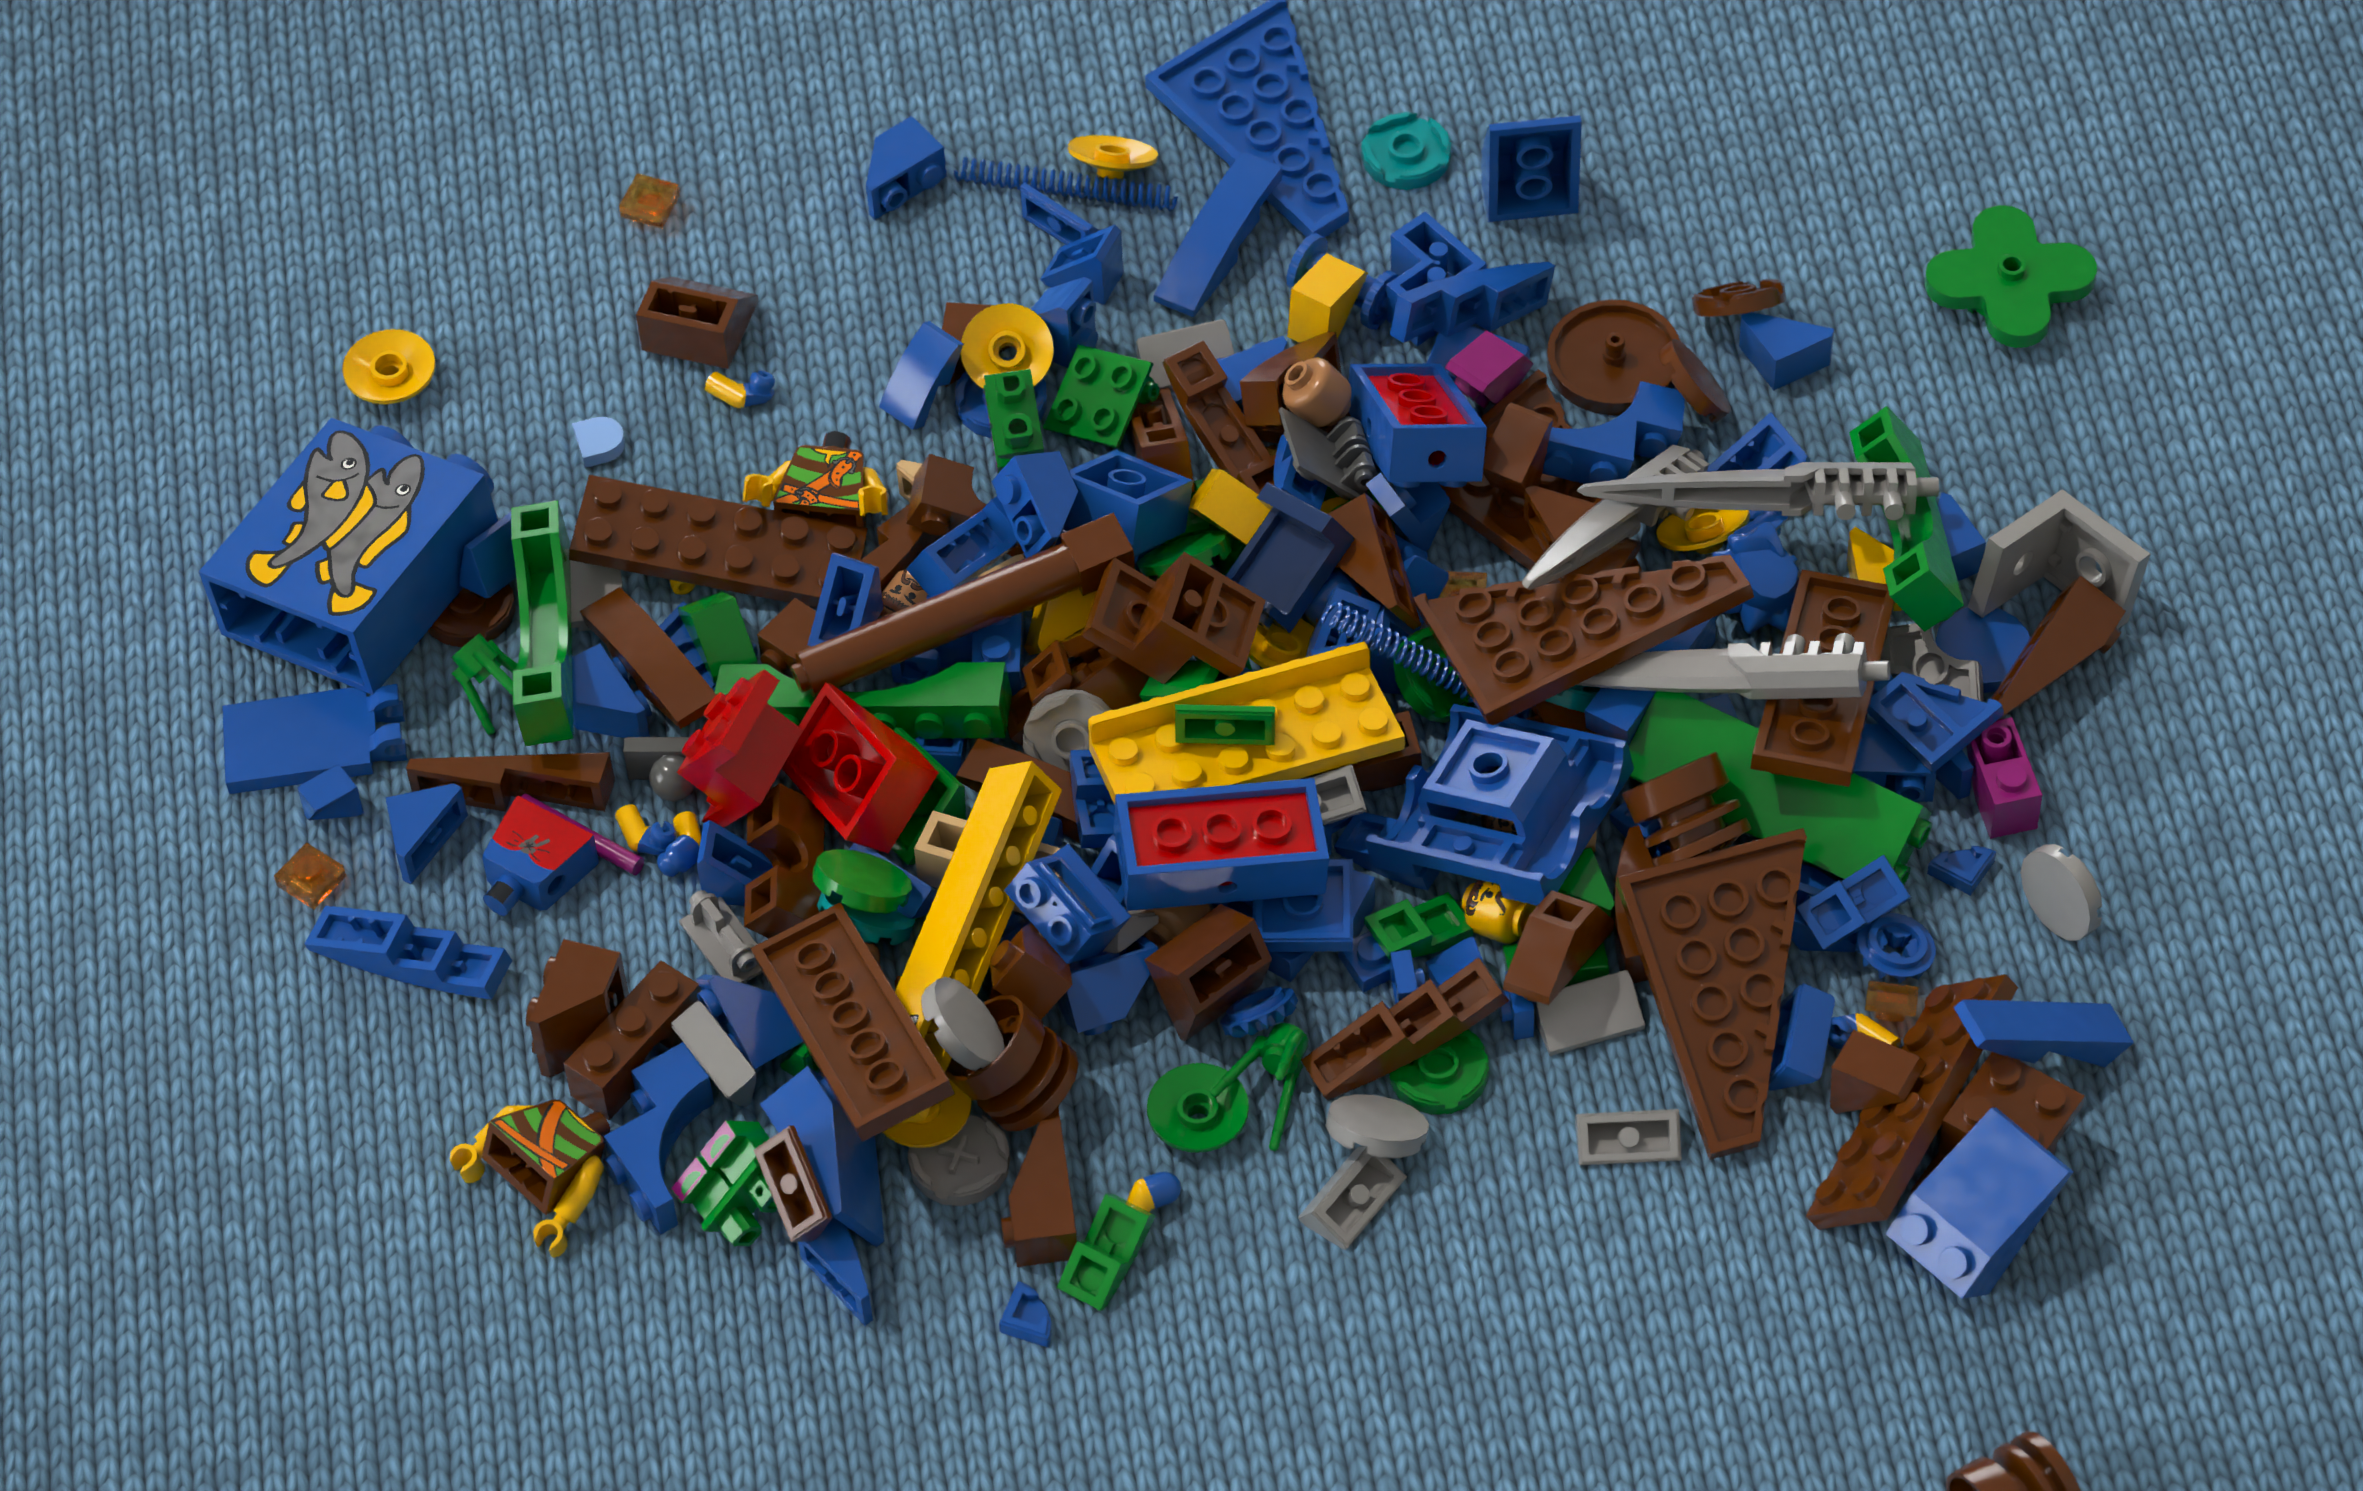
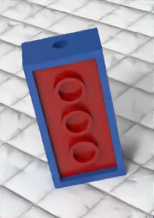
(1418, 424)
(1220, 844)

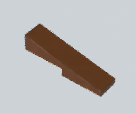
(490, 781)

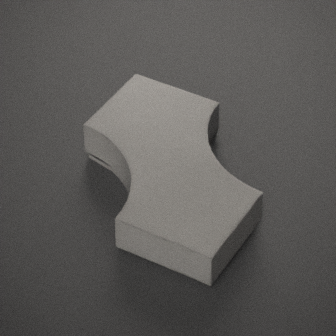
(1917, 654)

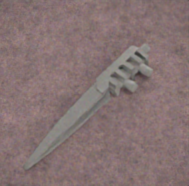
(1785, 490)
(1613, 520)
(1751, 671)

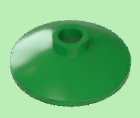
(1186, 1093)

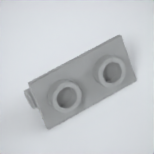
(721, 937)

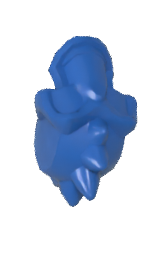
(1767, 568)

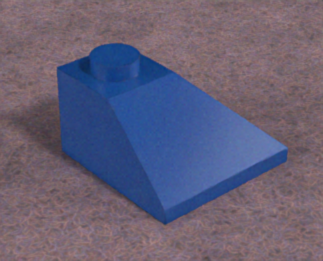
(1105, 987)

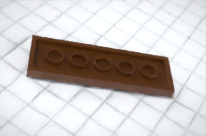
(708, 541)
(1823, 735)
(852, 1022)
(1894, 1137)

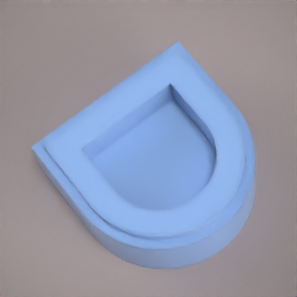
(599, 440)

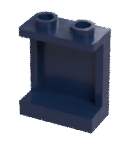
(1289, 557)

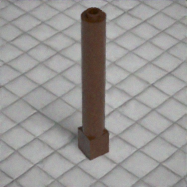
(966, 608)

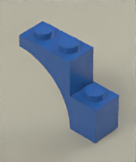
(1609, 449)
(667, 1098)

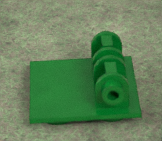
(1100, 396)

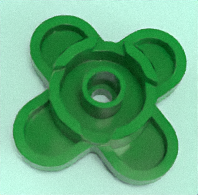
(2010, 276)

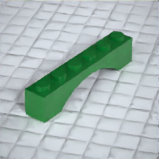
(1922, 568)
(544, 593)
(955, 703)

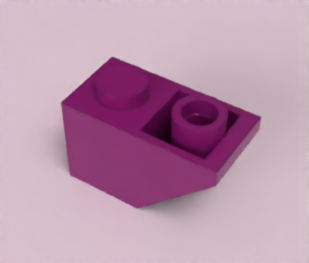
(1488, 369)
(2004, 781)

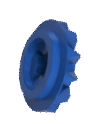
(1896, 931)
(1259, 1011)

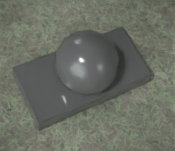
(658, 761)

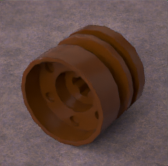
(1687, 810)
(1028, 1074)
(2022, 1465)

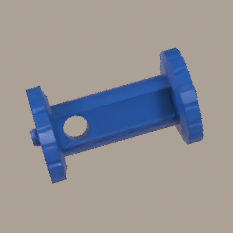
(1372, 296)

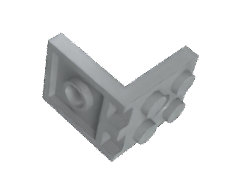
(2059, 543)

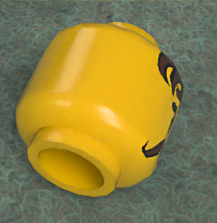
(1492, 914)

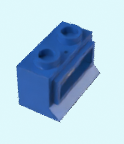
(1068, 904)

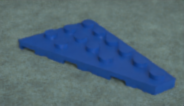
(1254, 96)

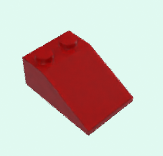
(858, 770)

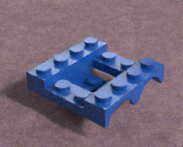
(1548, 782)

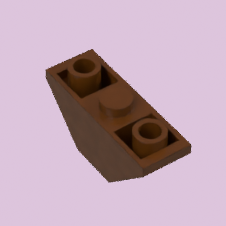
(1555, 946)

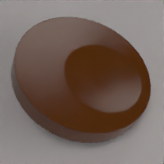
(1606, 351)

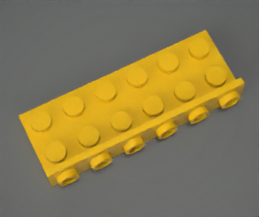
(1324, 720)

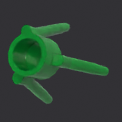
(480, 660)
(1281, 1057)

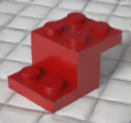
(739, 749)

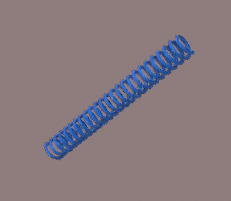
(1051, 187)
(1402, 651)

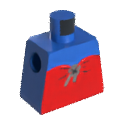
(535, 858)

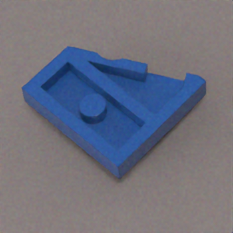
(1931, 718)

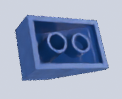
(1531, 168)
(838, 1157)
(1979, 1205)

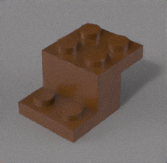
(1174, 618)
(2020, 1092)

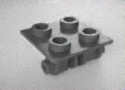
(1333, 458)

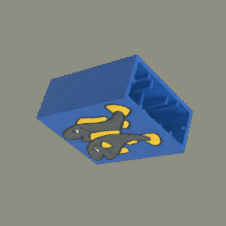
(350, 553)

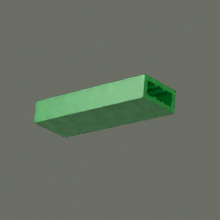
(1841, 823)

